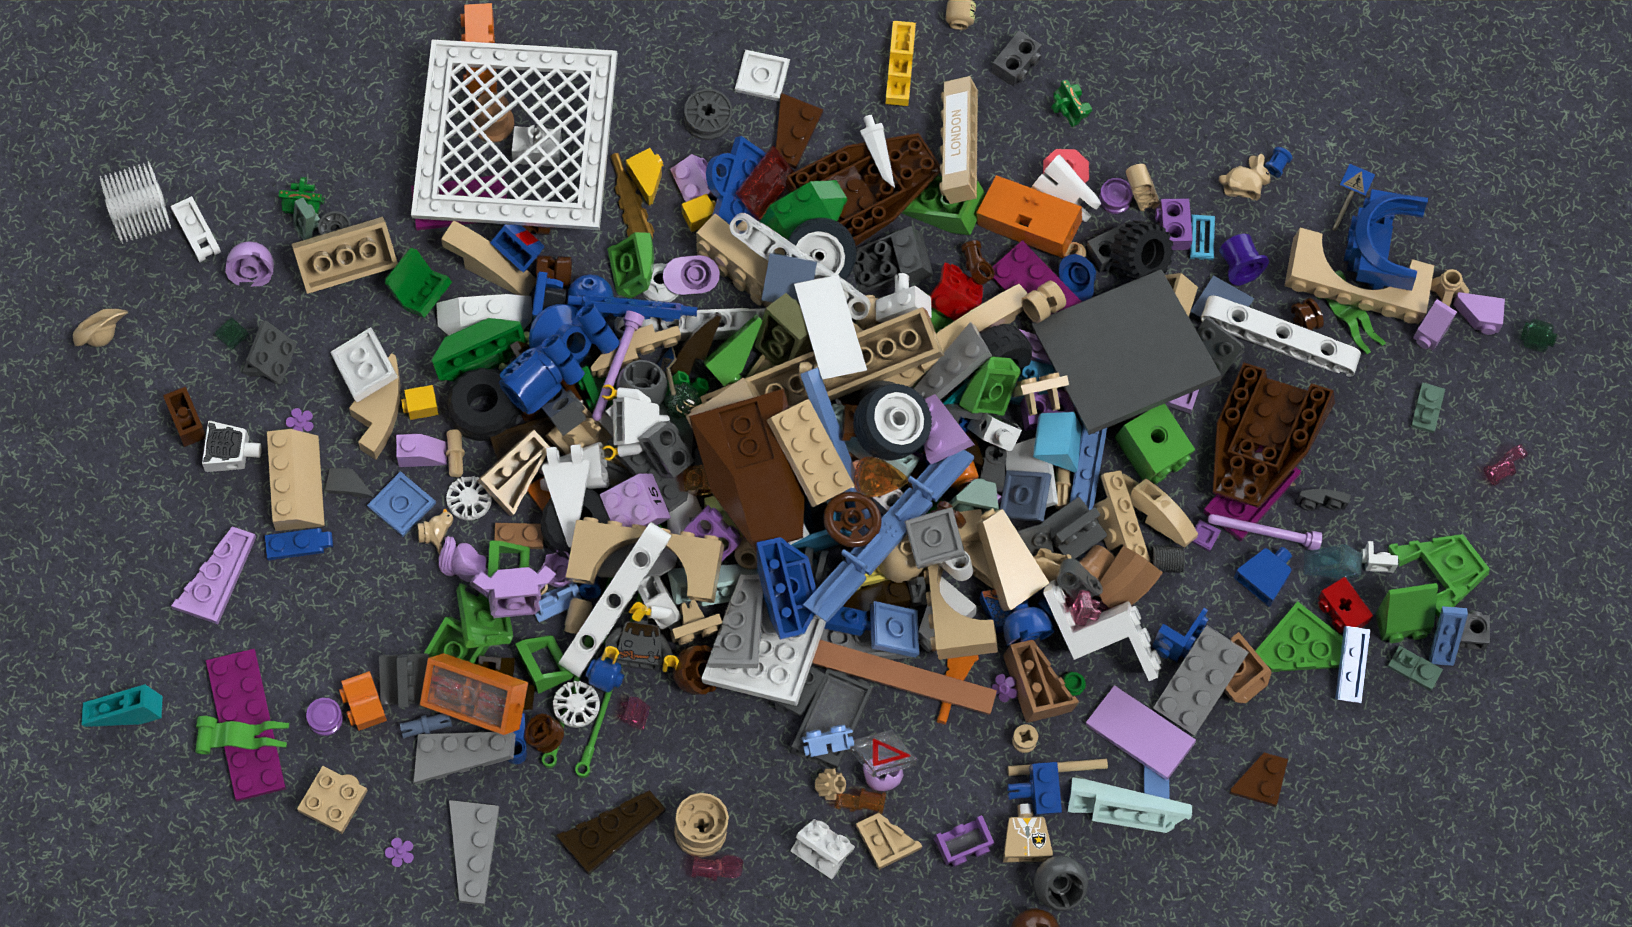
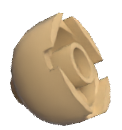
(900, 563)

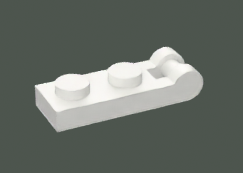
(195, 228)

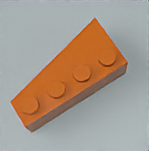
(478, 28)

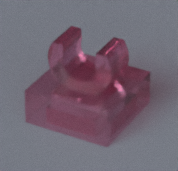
(1085, 608)
(635, 713)

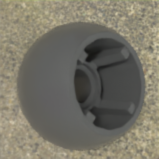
(645, 377)
(1069, 889)

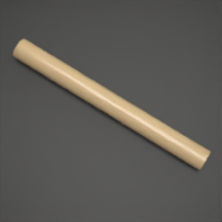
(1063, 766)

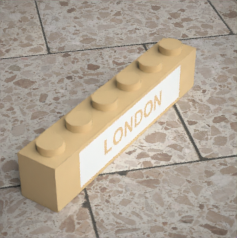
(959, 140)

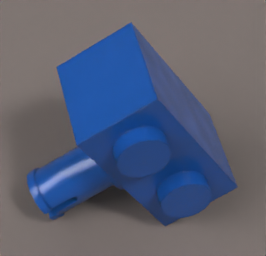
(1042, 789)

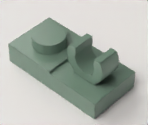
(305, 219)
(1428, 407)
(1415, 668)

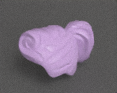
(461, 560)

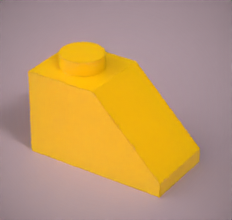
(646, 173)

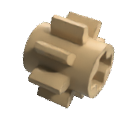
(830, 784)

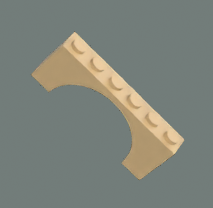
(1312, 274)
(597, 541)
(954, 632)

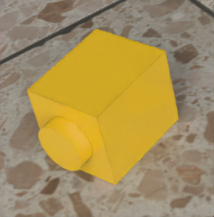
(698, 211)
(420, 402)

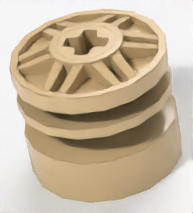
(705, 811)

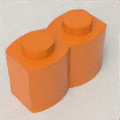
(363, 701)

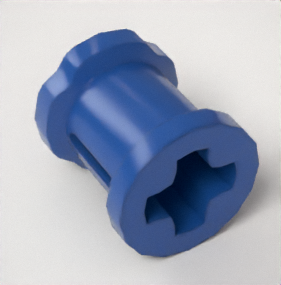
(1278, 161)
(590, 591)

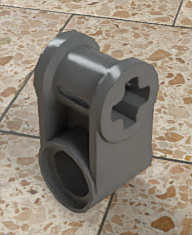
(994, 470)
(1079, 580)

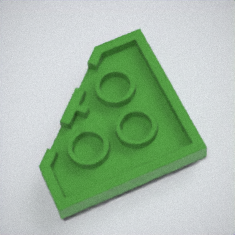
(1301, 643)

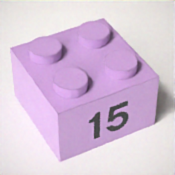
(636, 502)

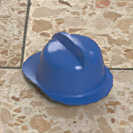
(1078, 275)

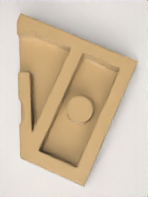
(885, 841)

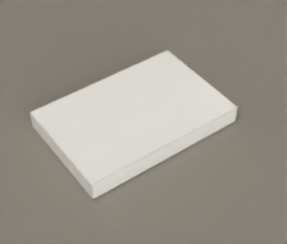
(364, 364)
(1022, 459)

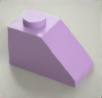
(1481, 311)
(1434, 325)
(420, 450)

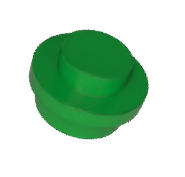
(1074, 683)

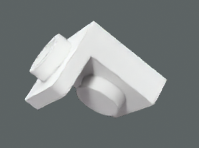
(1378, 562)

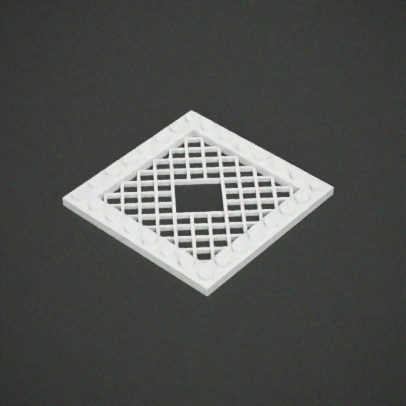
(582, 215)

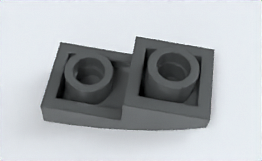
(1314, 499)

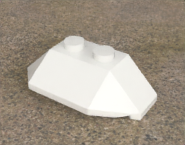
(466, 311)

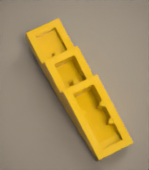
(900, 63)

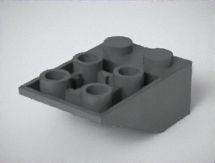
(890, 256)

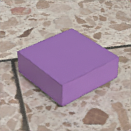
(1206, 535)

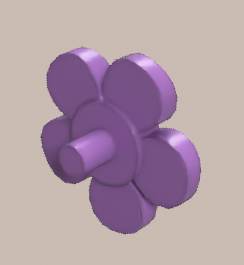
(300, 420)
(1005, 687)
(399, 851)

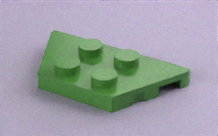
(477, 622)

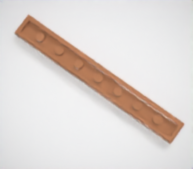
(904, 677)

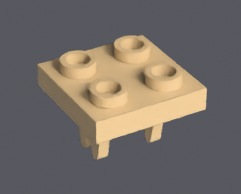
(1047, 383)
(585, 434)
(694, 624)
(332, 800)

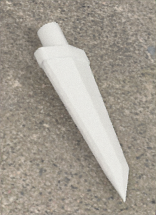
(876, 143)

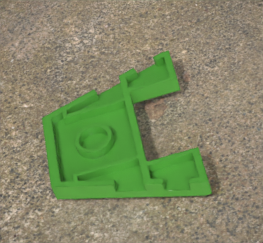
(1451, 561)

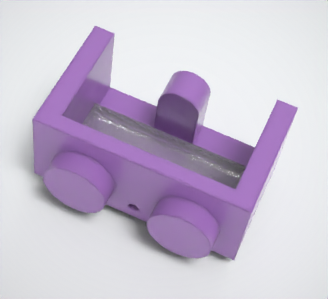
(964, 841)

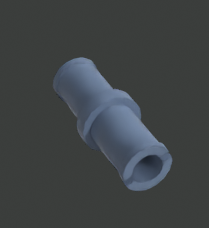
(425, 725)

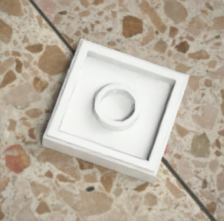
(762, 75)

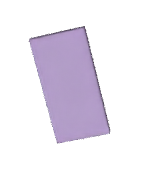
(1140, 732)

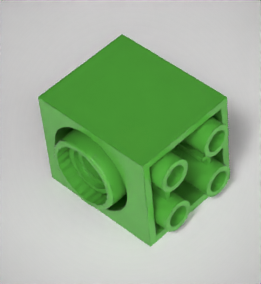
(1155, 444)

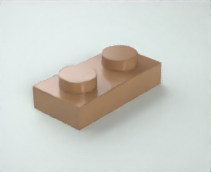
(520, 534)

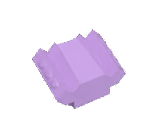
(513, 590)

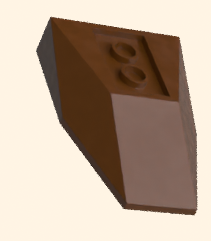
(871, 199)
(1266, 416)
(750, 468)

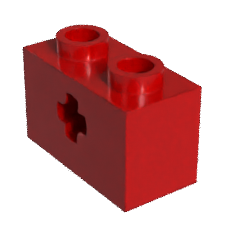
(1344, 594)

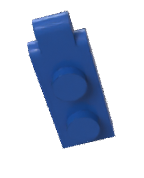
(297, 543)

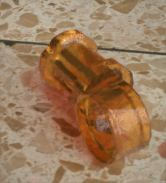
(866, 800)

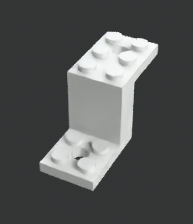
(1111, 627)

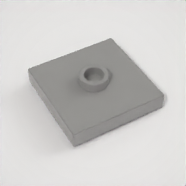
(934, 538)

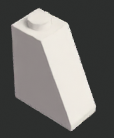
(956, 601)

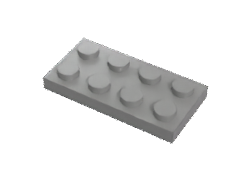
(1200, 680)

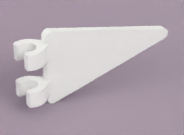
(567, 486)

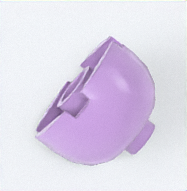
(247, 261)

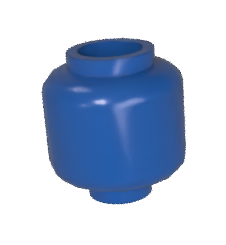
(605, 674)

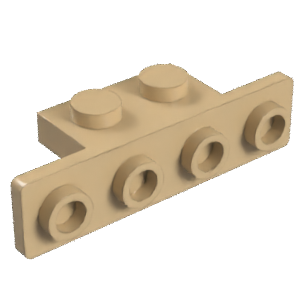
(1119, 517)

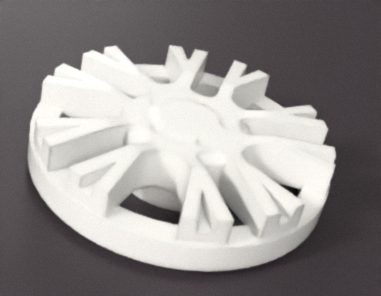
(468, 498)
(576, 704)

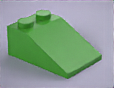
(937, 211)
(731, 356)
(1407, 613)

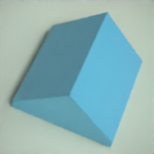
(1058, 440)

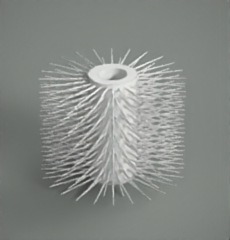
(135, 202)

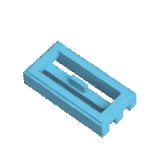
(1201, 255)

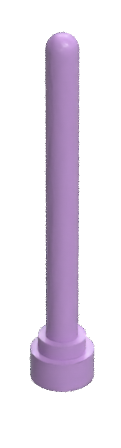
(632, 322)
(1310, 540)

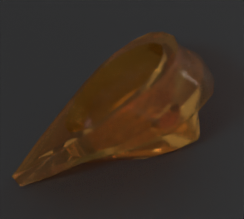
(877, 477)

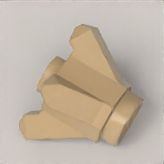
(1448, 285)

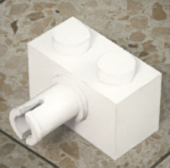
(526, 137)
(902, 301)

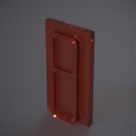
(764, 183)

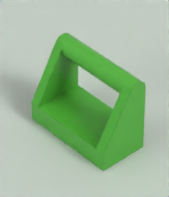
(499, 547)
(542, 681)

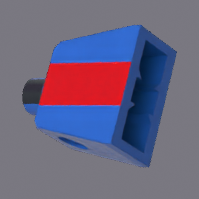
(519, 246)

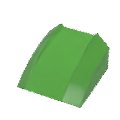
(635, 257)
(991, 387)
(450, 641)

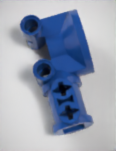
(539, 370)

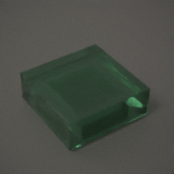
(231, 333)

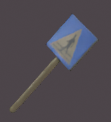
(1357, 182)
(665, 363)

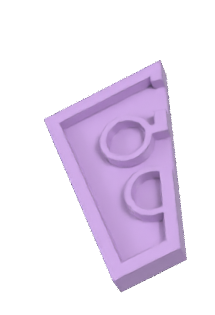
(945, 435)

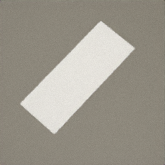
(830, 327)

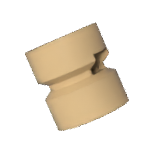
(1043, 302)

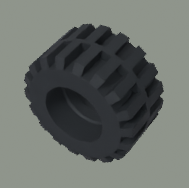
(1129, 245)

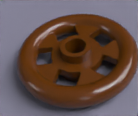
(861, 502)

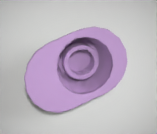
(684, 272)

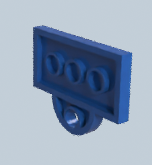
(733, 172)

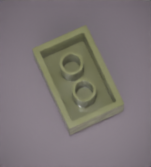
(783, 331)

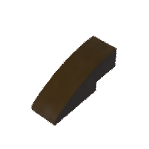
(696, 345)

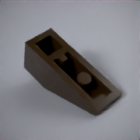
(884, 592)

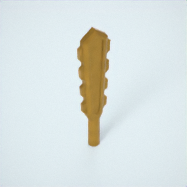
(629, 201)

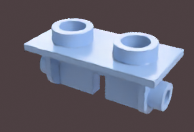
(556, 601)
(837, 737)

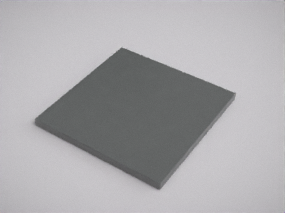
(1126, 351)

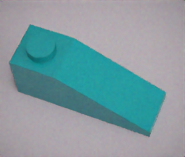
(123, 708)

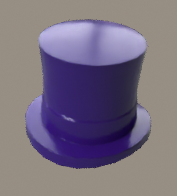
(1243, 259)

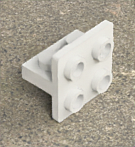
(822, 847)

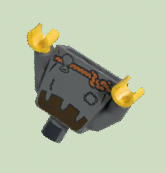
(639, 646)

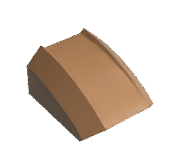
(1128, 578)
(1250, 677)

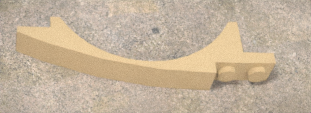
(996, 311)

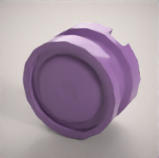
(1115, 195)
(324, 716)

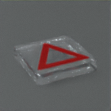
(883, 753)

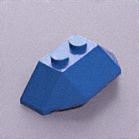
(785, 585)

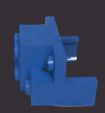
(1370, 241)

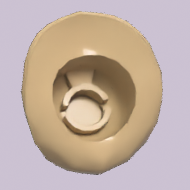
(98, 328)

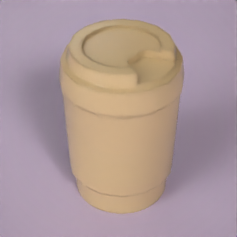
(577, 614)

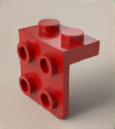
(956, 293)

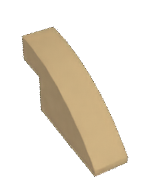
(486, 260)
(379, 414)

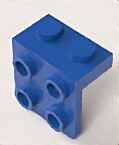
(1174, 645)

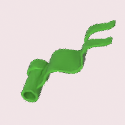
(1349, 314)
(234, 734)

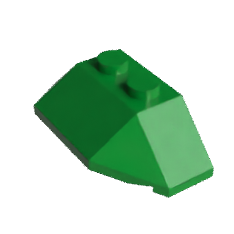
(808, 202)
(477, 347)

